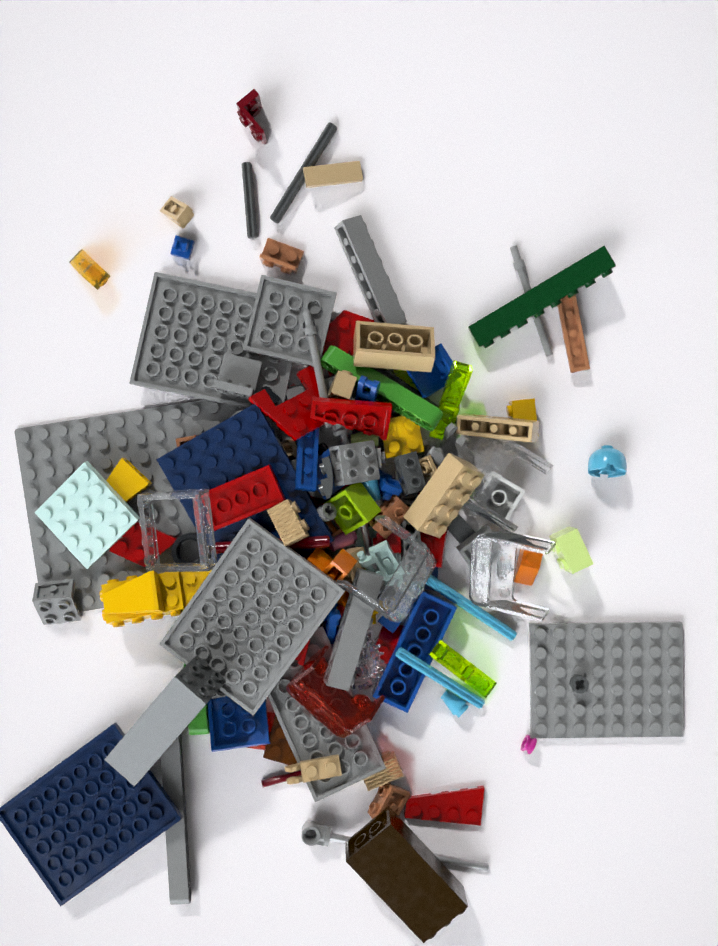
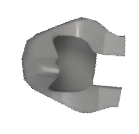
(452, 445)

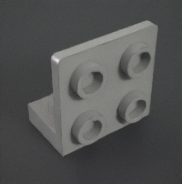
(238, 376)
(354, 463)
(55, 602)

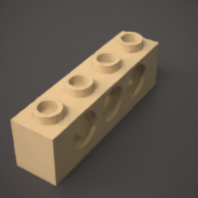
(497, 427)

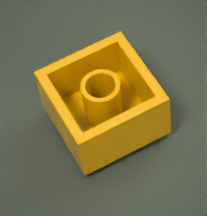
(402, 437)

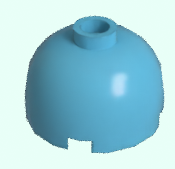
(607, 462)

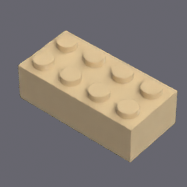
(394, 346)
(444, 496)

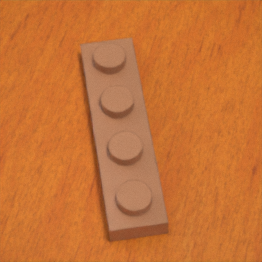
(573, 335)

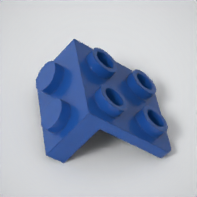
(431, 382)

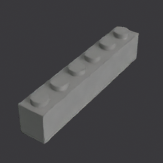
(369, 271)
(352, 632)

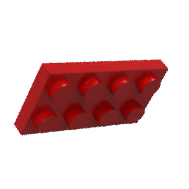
(244, 497)

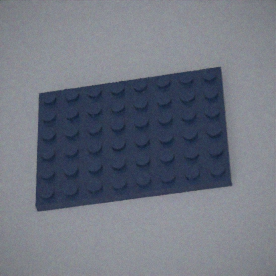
(229, 452)
(86, 818)

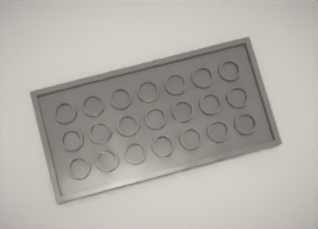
(313, 740)

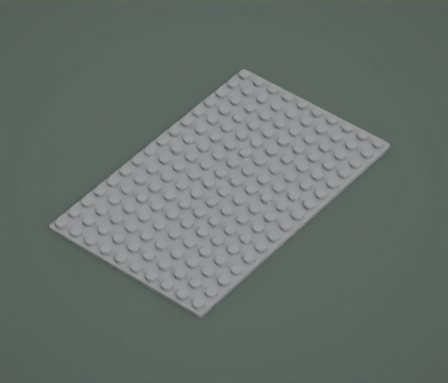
(56, 450)

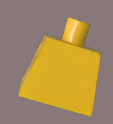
(127, 480)

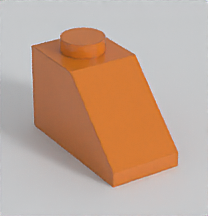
(527, 567)

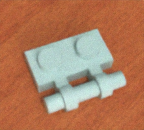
(383, 557)

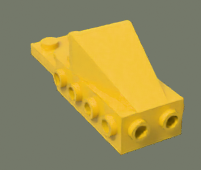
(148, 596)

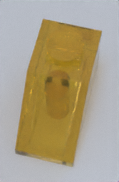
(89, 269)

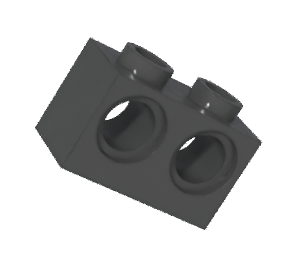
(409, 473)

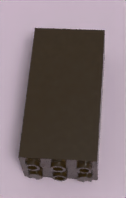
(406, 874)

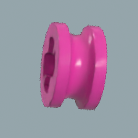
(528, 744)

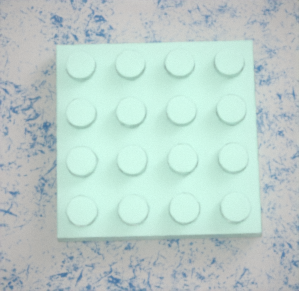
(87, 515)

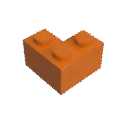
(335, 568)

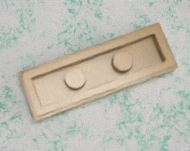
(332, 174)

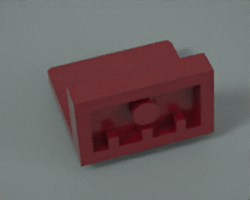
(248, 108)

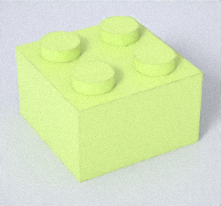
(571, 550)

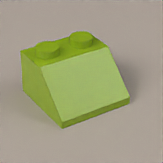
(353, 507)

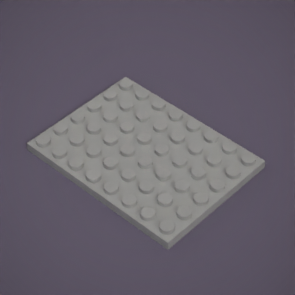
(188, 333)
(253, 614)
(630, 674)

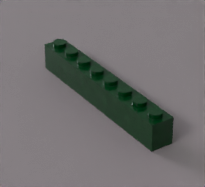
(542, 296)

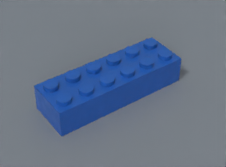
(419, 635)

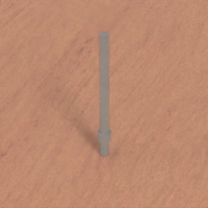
(519, 265)
(310, 332)

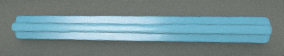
(471, 608)
(439, 677)

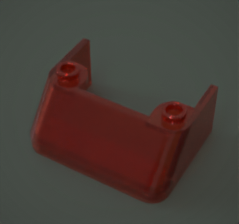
(330, 705)

